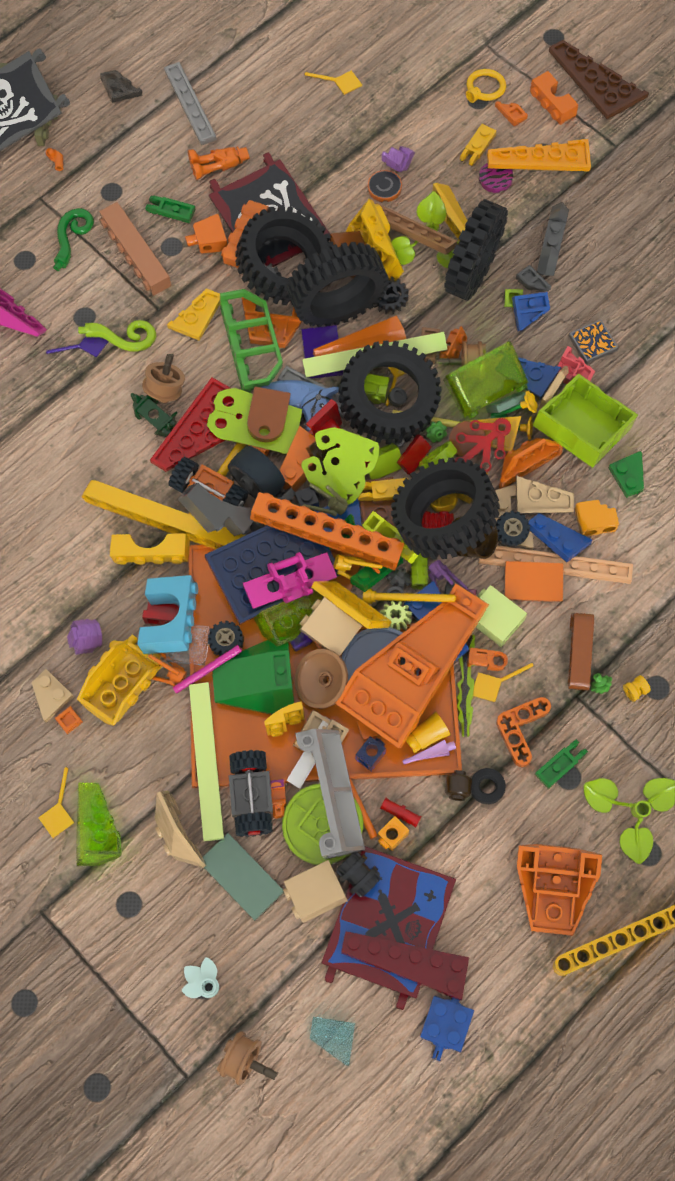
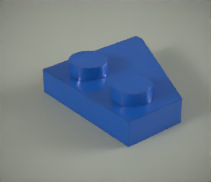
(529, 308)

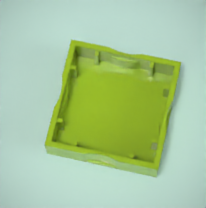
(585, 420)

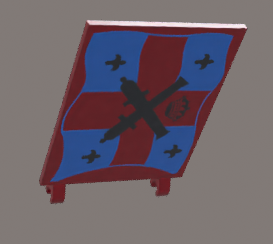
(400, 908)

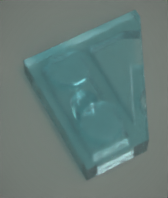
(334, 1037)

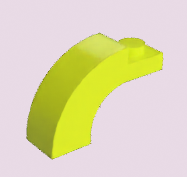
(379, 524)

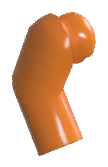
(56, 157)

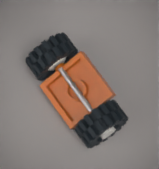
(213, 482)

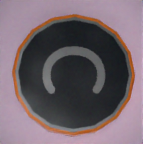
(384, 186)

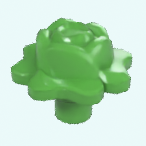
(436, 431)
(601, 683)

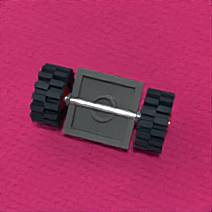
(250, 793)

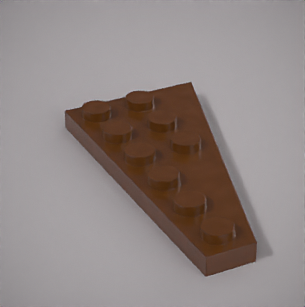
(597, 81)

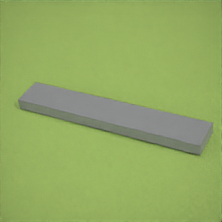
(190, 103)

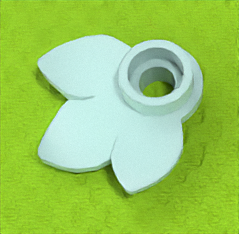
(199, 978)

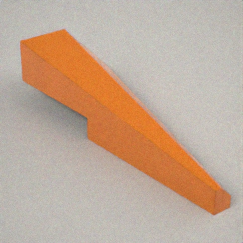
(389, 329)

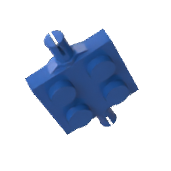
(446, 1025)

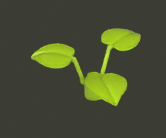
(432, 212)
(634, 842)

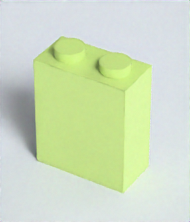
(501, 616)

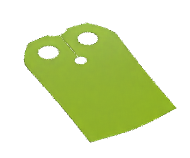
(237, 429)

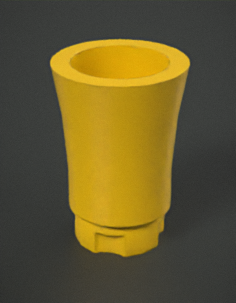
(428, 733)

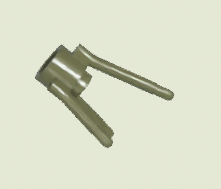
(337, 504)

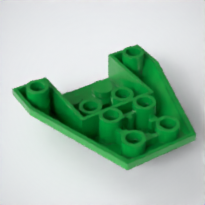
(256, 679)

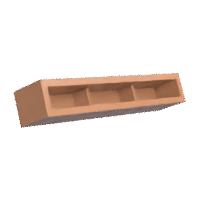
(135, 248)

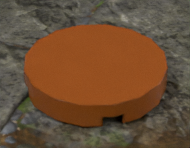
(464, 427)

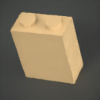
(329, 626)
(314, 892)

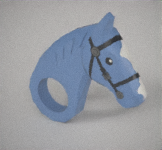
(305, 395)

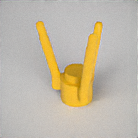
(345, 563)

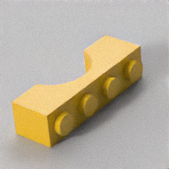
(172, 549)

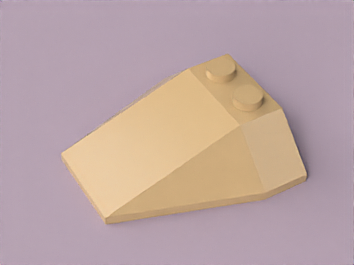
(173, 832)

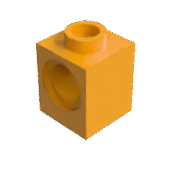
(393, 825)

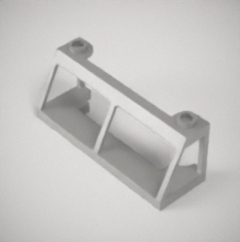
(336, 790)

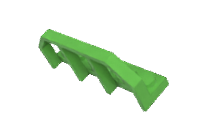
(239, 354)

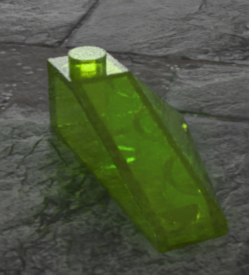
(282, 621)
(96, 834)

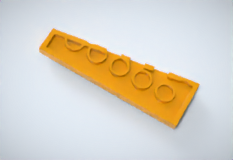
(562, 157)

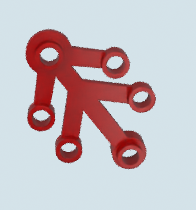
(484, 442)

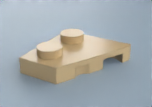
(50, 694)

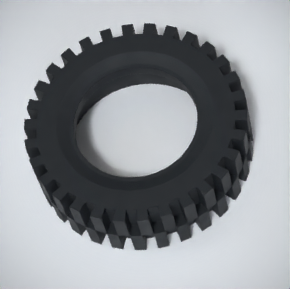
(270, 226)
(343, 303)
(381, 423)
(432, 484)

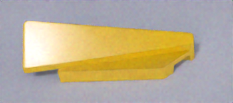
(455, 217)

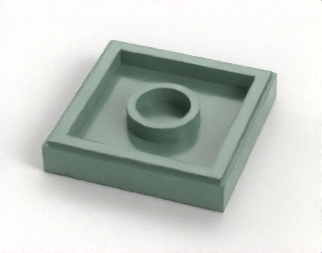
(506, 403)

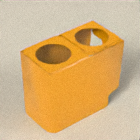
(595, 518)

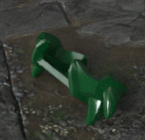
(144, 404)

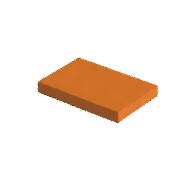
(534, 581)

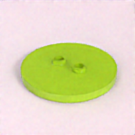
(307, 822)

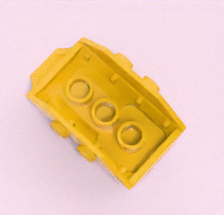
(374, 230)
(117, 681)

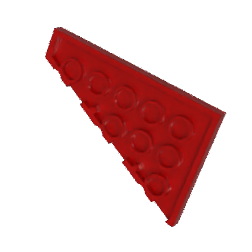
(191, 432)

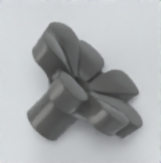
(399, 577)

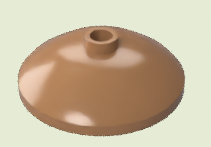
(313, 674)

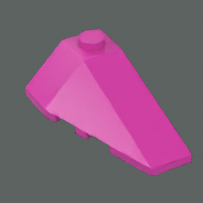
(15, 318)

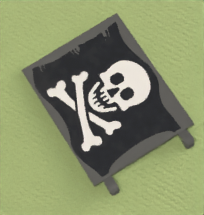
(25, 99)

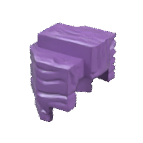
(398, 159)
(85, 636)

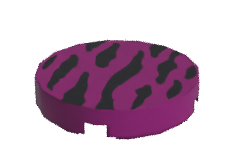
(495, 179)

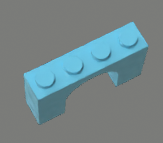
(177, 633)

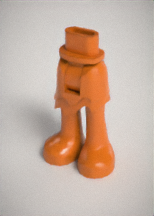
(222, 159)

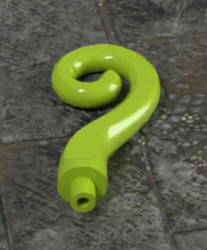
(102, 331)

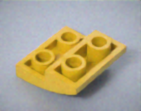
(290, 714)

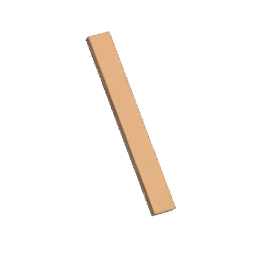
(577, 566)

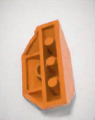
(527, 459)

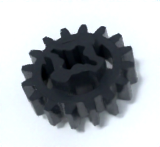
(392, 298)

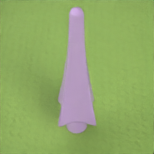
(438, 750)

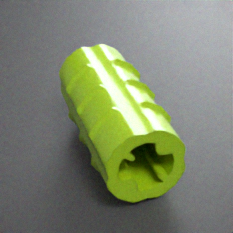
(419, 573)

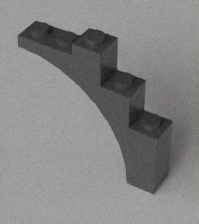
(215, 513)

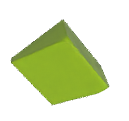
(508, 294)

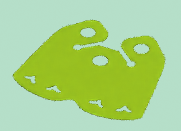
(351, 467)

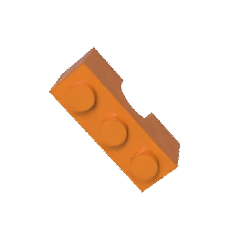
(560, 108)

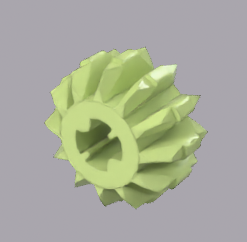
(397, 610)

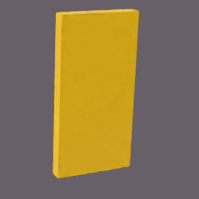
(351, 604)

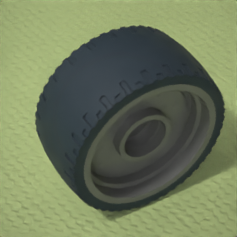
(256, 472)

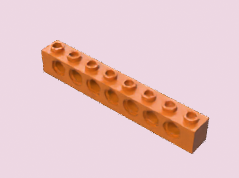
(317, 534)

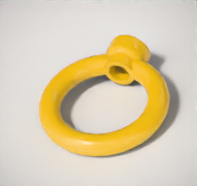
(474, 93)

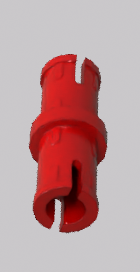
(400, 812)

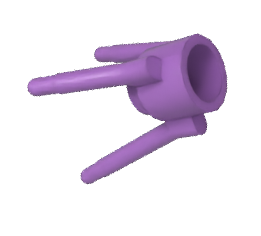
(440, 571)

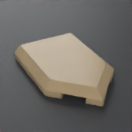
(554, 388)

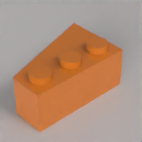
(291, 467)

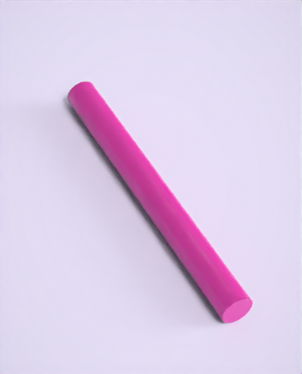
(207, 669)

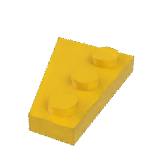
(197, 316)

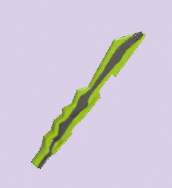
(466, 689)

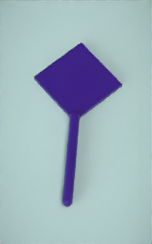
(91, 345)

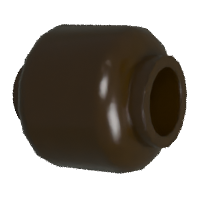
(458, 785)

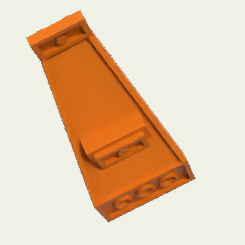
(391, 694)

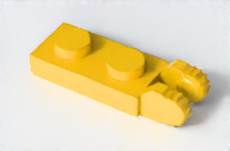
(478, 144)
(381, 490)

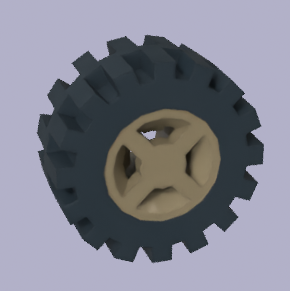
(516, 523)
(223, 632)

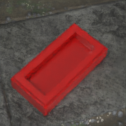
(414, 454)

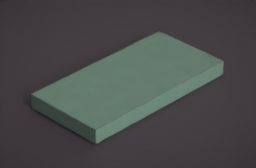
(241, 877)

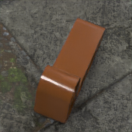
(580, 651)

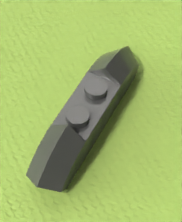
(553, 239)

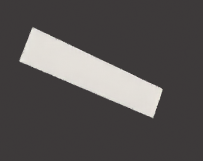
(303, 766)

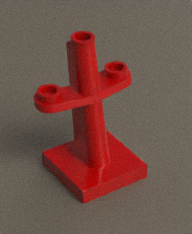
(326, 418)

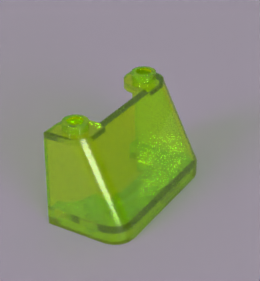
(486, 379)

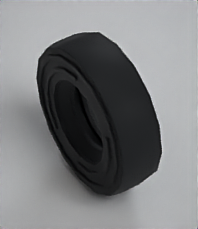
(496, 777)

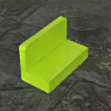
(386, 461)

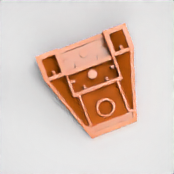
(556, 885)

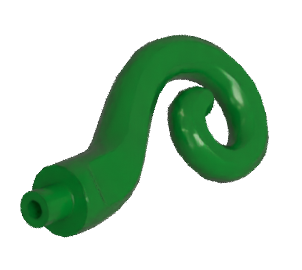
(64, 255)

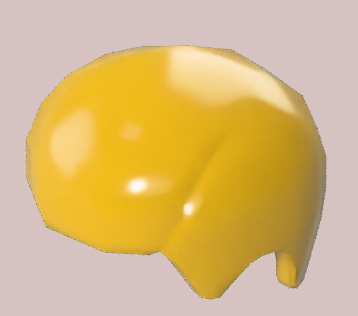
(445, 503)

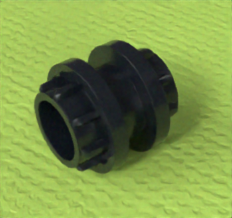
(358, 874)

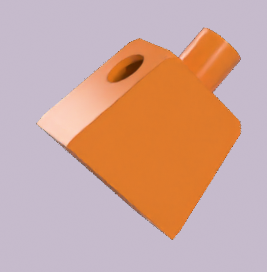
(208, 235)

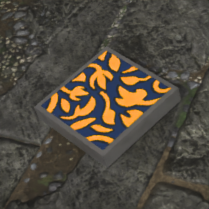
(593, 341)

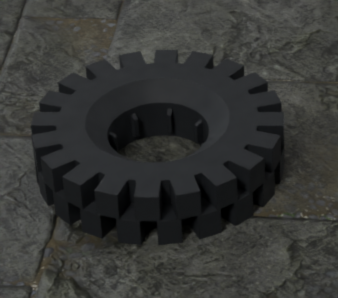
(475, 249)

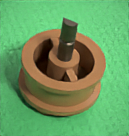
(469, 353)
(163, 380)
(242, 1058)

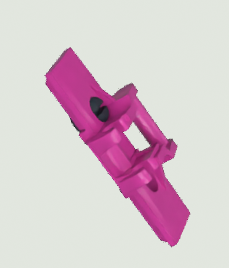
(292, 586)

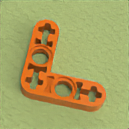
(516, 722)

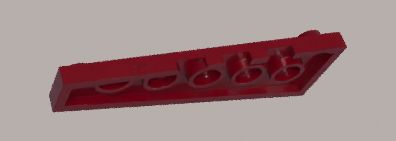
(425, 966)

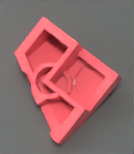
(575, 366)

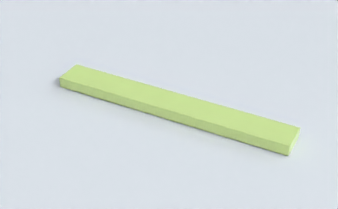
(337, 361)
(206, 762)

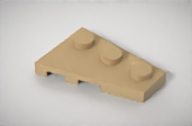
(540, 498)

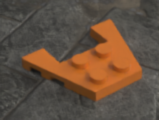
(283, 326)

